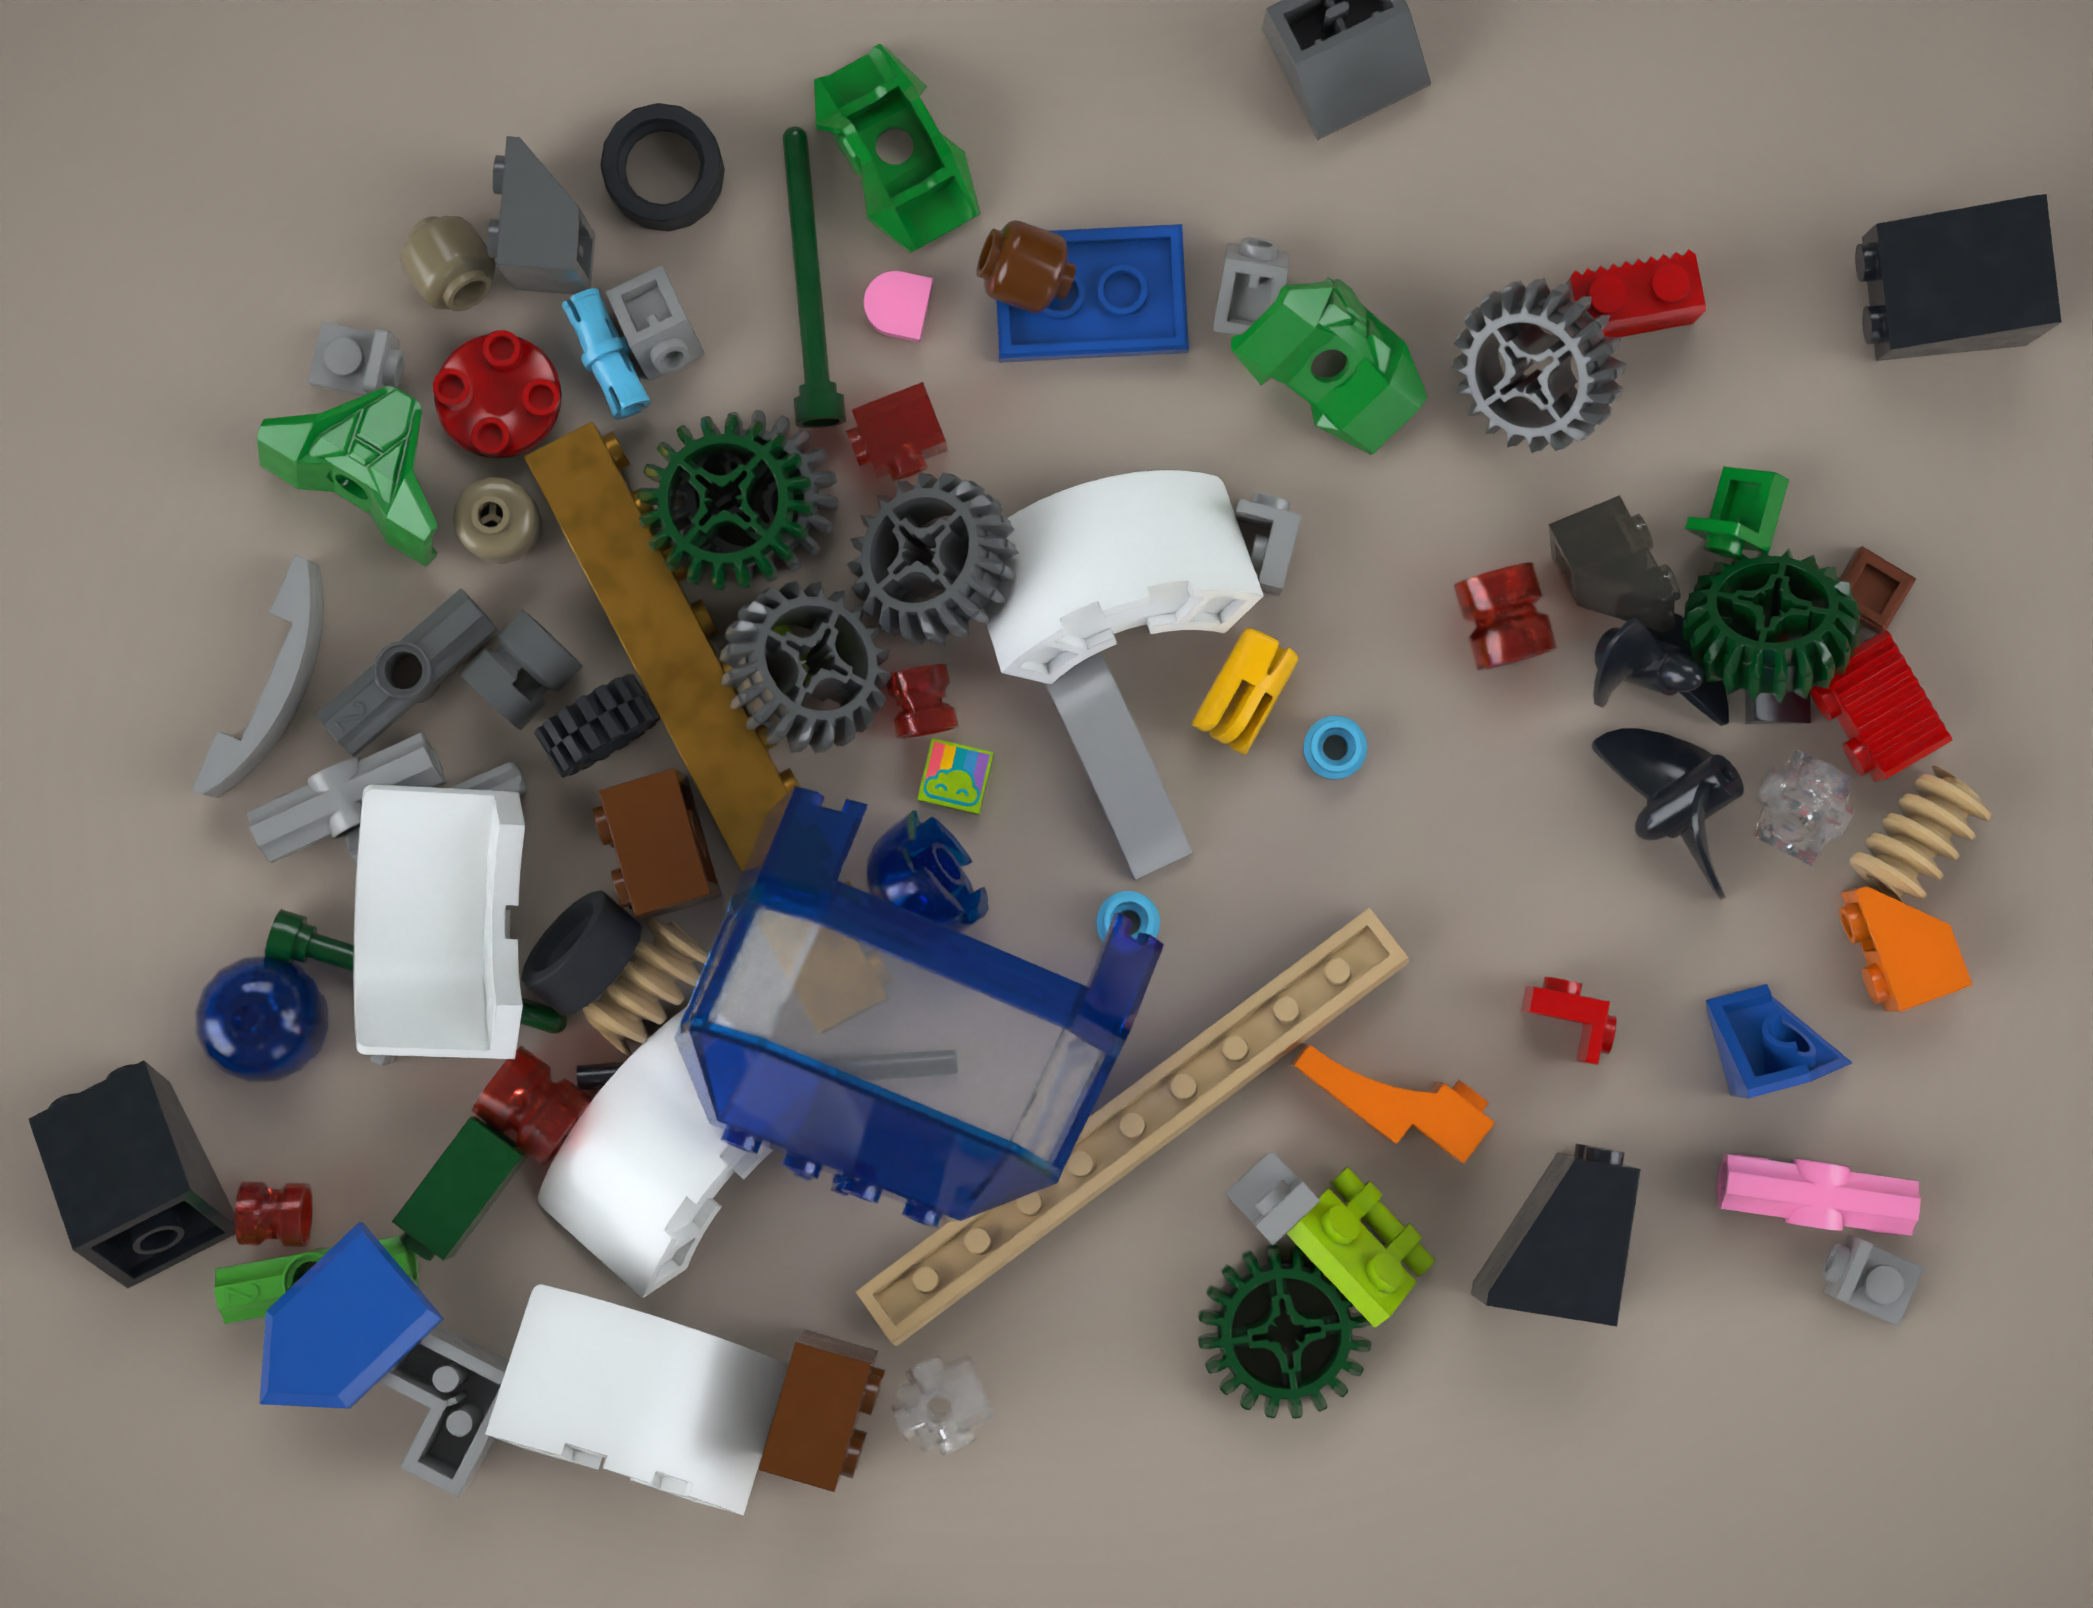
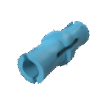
(606, 353)

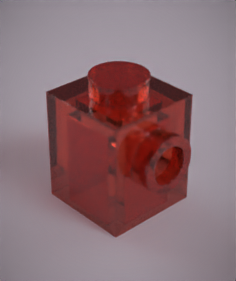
(897, 433)

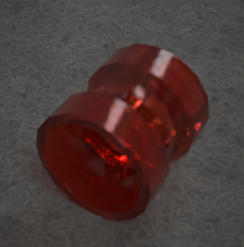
(920, 696)
(273, 1214)

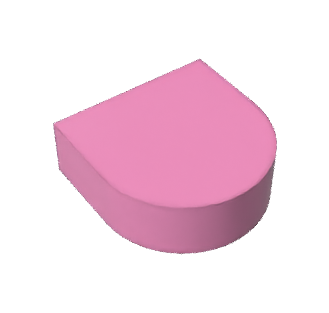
(898, 304)

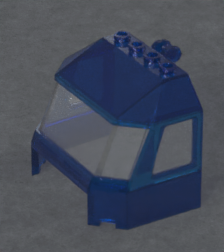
(892, 1039)

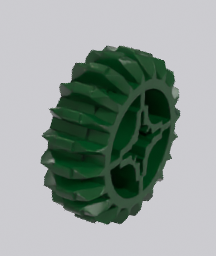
(707, 526)
(1771, 625)
(1254, 1336)

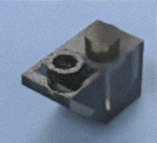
(1610, 565)

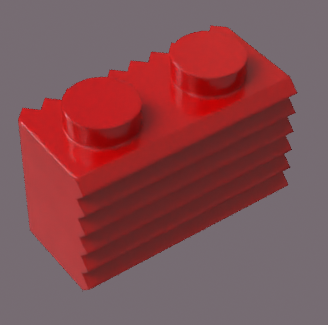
(1643, 294)
(1881, 710)

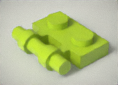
(1352, 1256)

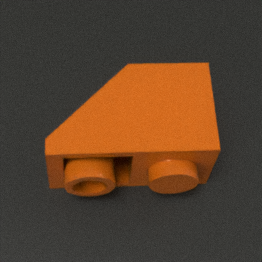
(1906, 950)

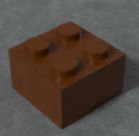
(657, 844)
(818, 1411)

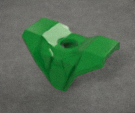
(904, 200)
(1374, 389)
(363, 455)

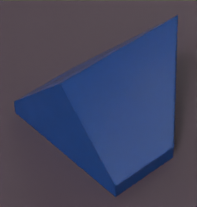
(1766, 1044)

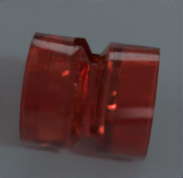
(1505, 616)
(532, 1105)

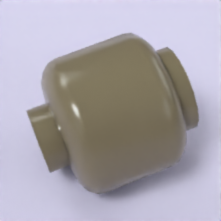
(448, 263)
(515, 531)

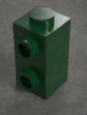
(459, 1190)

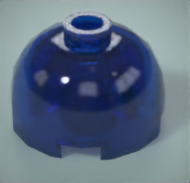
(922, 872)
(278, 998)

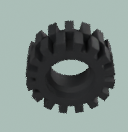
(597, 725)

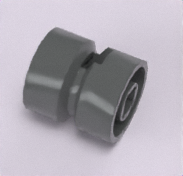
(528, 647)

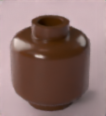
(1025, 266)

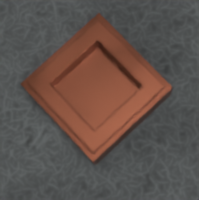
(1876, 587)

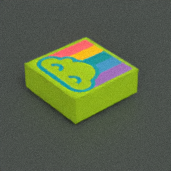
(955, 776)

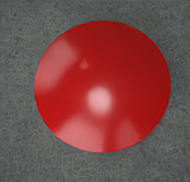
(497, 395)

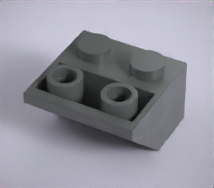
(1345, 57)
(541, 230)

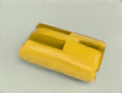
(1245, 690)

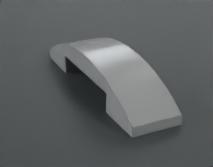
(234, 758)
(1119, 766)

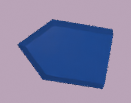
(342, 1326)

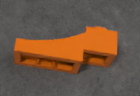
(1443, 1114)

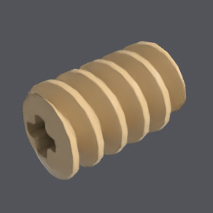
(1920, 835)
(646, 982)

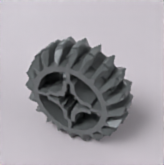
(1559, 408)
(730, 462)
(967, 552)
(839, 658)

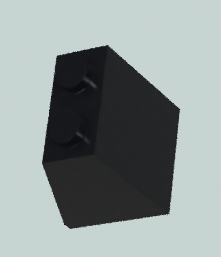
(1960, 280)
(131, 1175)
(1567, 1241)

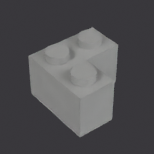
(460, 1388)

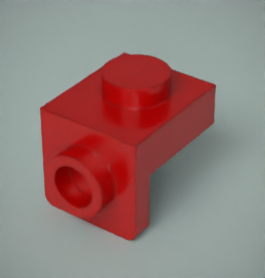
(1564, 1001)

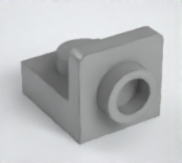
(1249, 283)
(655, 323)
(355, 360)
(1272, 552)
(1272, 1197)
(1870, 1279)

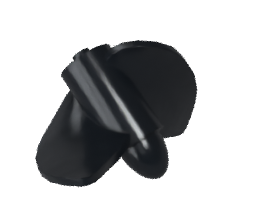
(1656, 663)
(1680, 787)

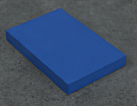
(1121, 301)

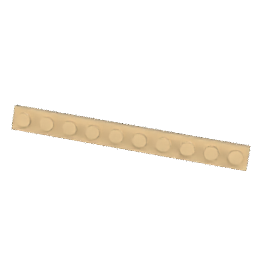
(1140, 1123)

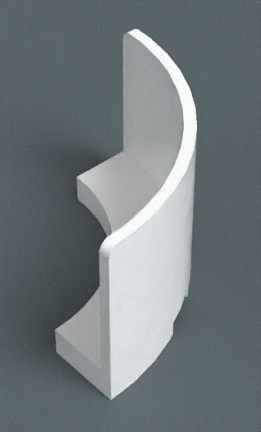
(1115, 559)
(434, 924)
(643, 1168)
(641, 1394)

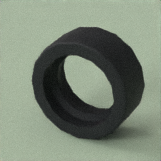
(669, 119)
(581, 953)

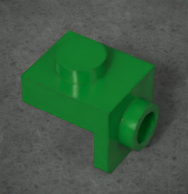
(1742, 512)

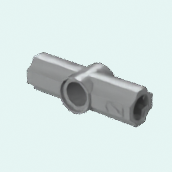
(334, 797)

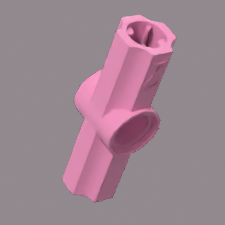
(1818, 1194)

